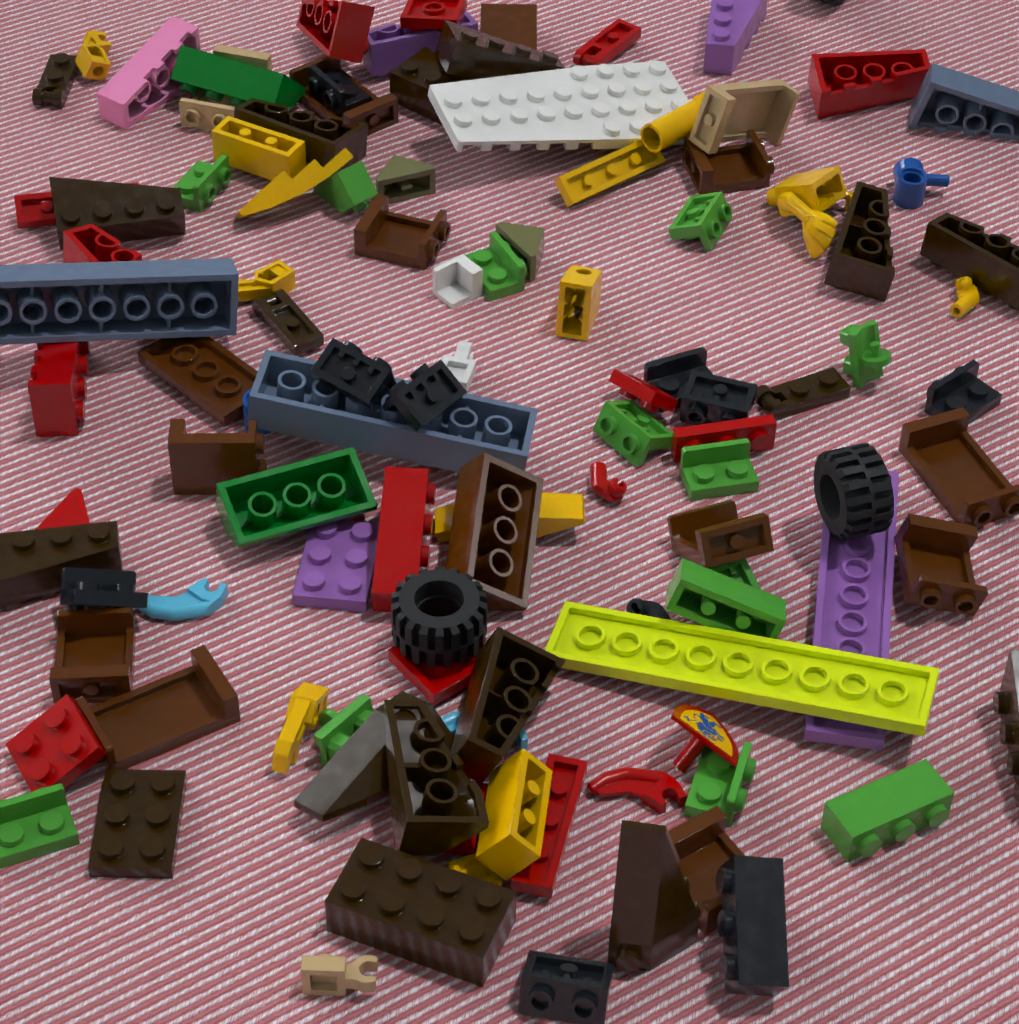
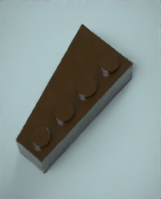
(35, 558)
(500, 697)

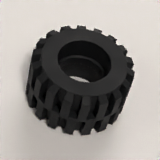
(853, 491)
(439, 617)

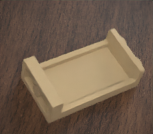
(738, 107)
(207, 113)

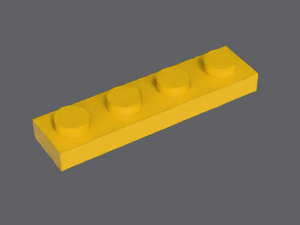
(607, 172)

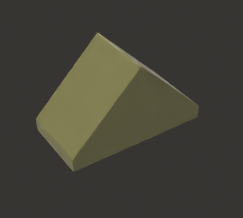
(406, 179)
(526, 243)

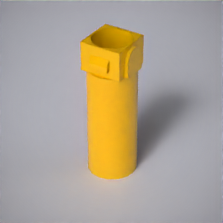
(671, 126)

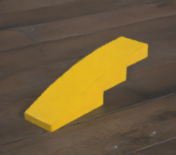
(285, 188)
(556, 514)

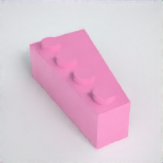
(146, 78)

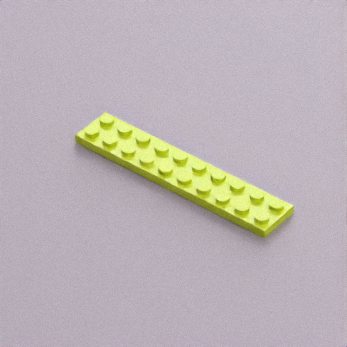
(745, 668)

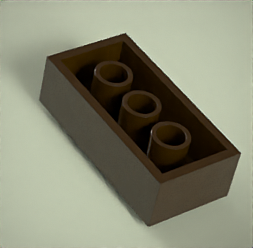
(421, 911)

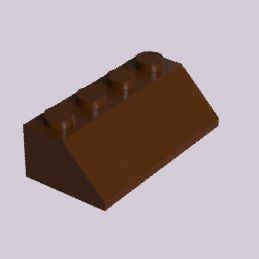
(496, 529)

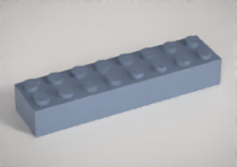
(117, 300)
(297, 405)

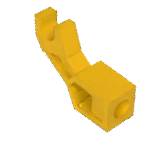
(92, 56)
(267, 279)
(302, 714)

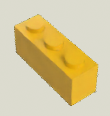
(258, 149)
(516, 814)

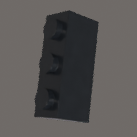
(753, 926)

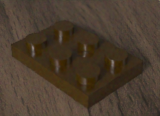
(138, 824)

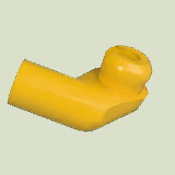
(967, 297)

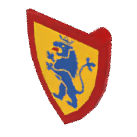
(705, 731)

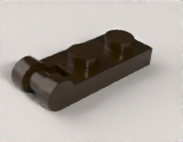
(56, 80)
(288, 322)
(802, 394)

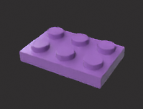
(337, 566)

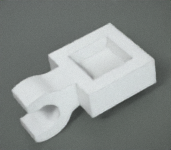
(462, 364)

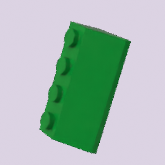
(232, 79)
(294, 497)

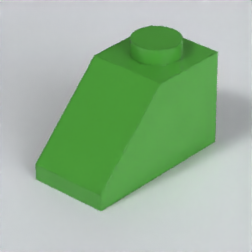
(348, 189)

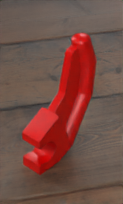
(645, 784)

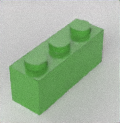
(724, 602)
(887, 810)

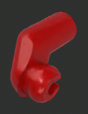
(602, 487)

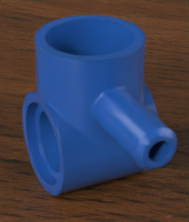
(911, 183)

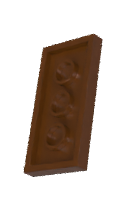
(202, 373)

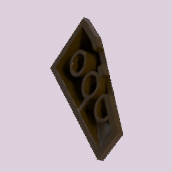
(651, 900)

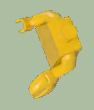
(806, 198)

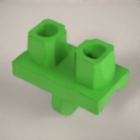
(865, 354)
(339, 727)

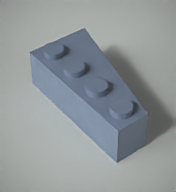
(965, 104)

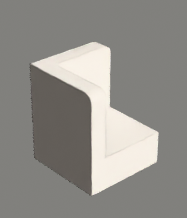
(457, 281)

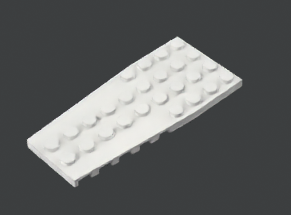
(558, 106)

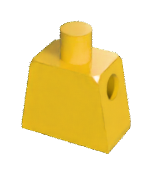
(578, 292)

